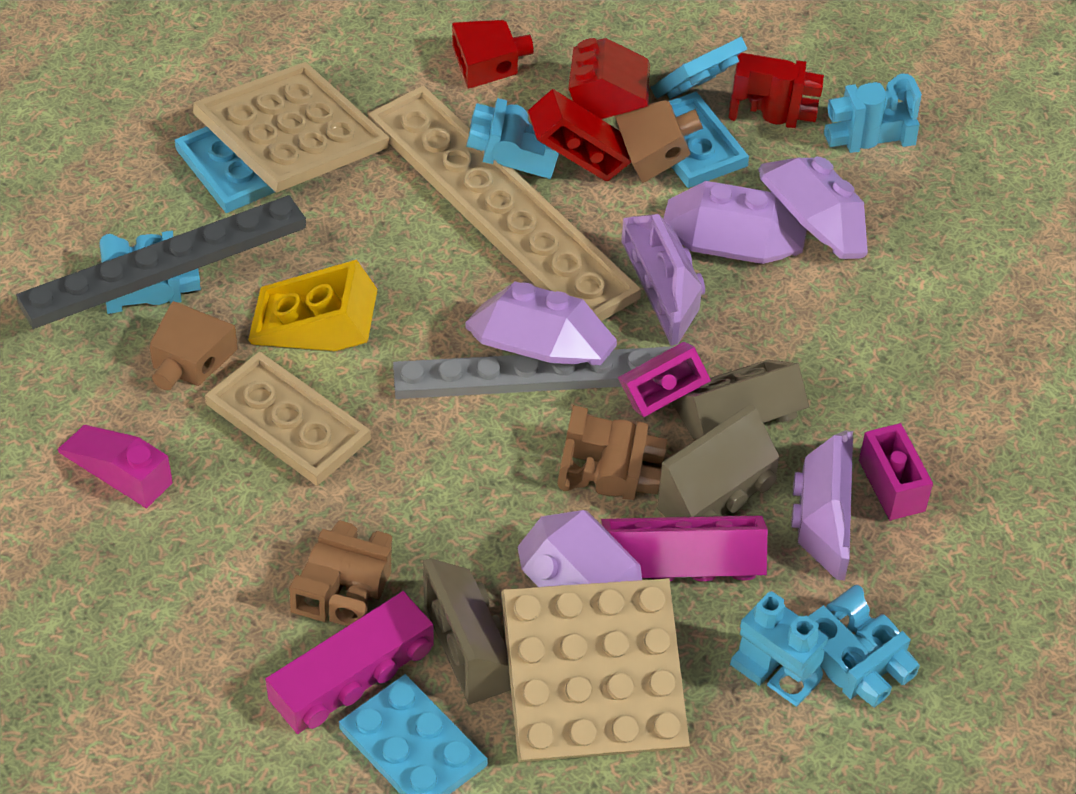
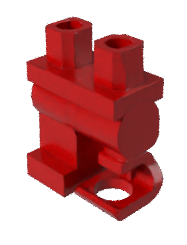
(776, 89)

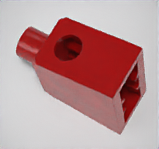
(488, 50)

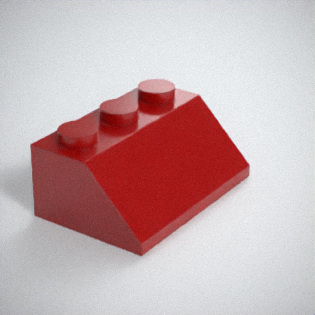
(608, 78)

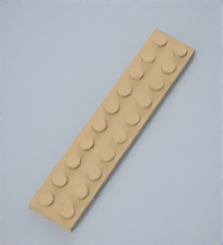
(502, 205)

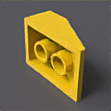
(316, 310)

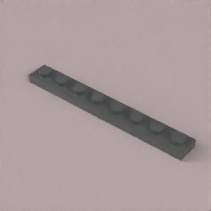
(160, 261)

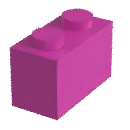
(664, 379)
(895, 471)

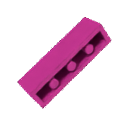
(694, 546)
(350, 663)

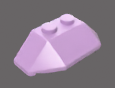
(820, 202)
(734, 223)
(664, 272)
(542, 326)
(826, 503)
(574, 551)

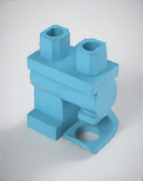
(875, 115)
(510, 139)
(157, 294)
(777, 637)
(862, 658)

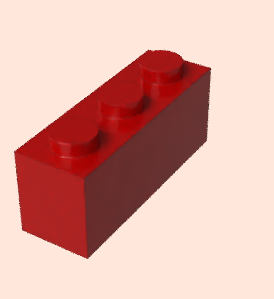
(579, 135)

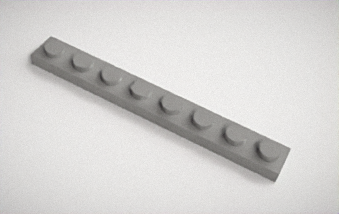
(511, 374)

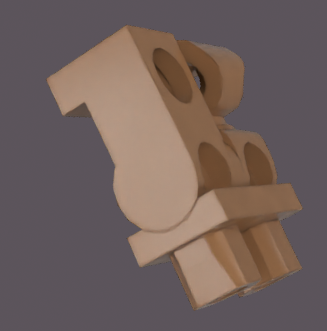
(612, 456)
(342, 561)

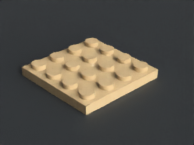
(290, 126)
(594, 670)

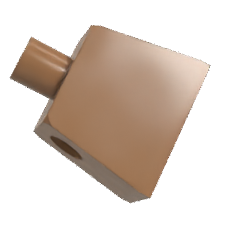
(656, 137)
(189, 346)

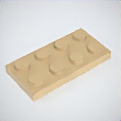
(288, 418)

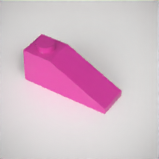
(121, 462)

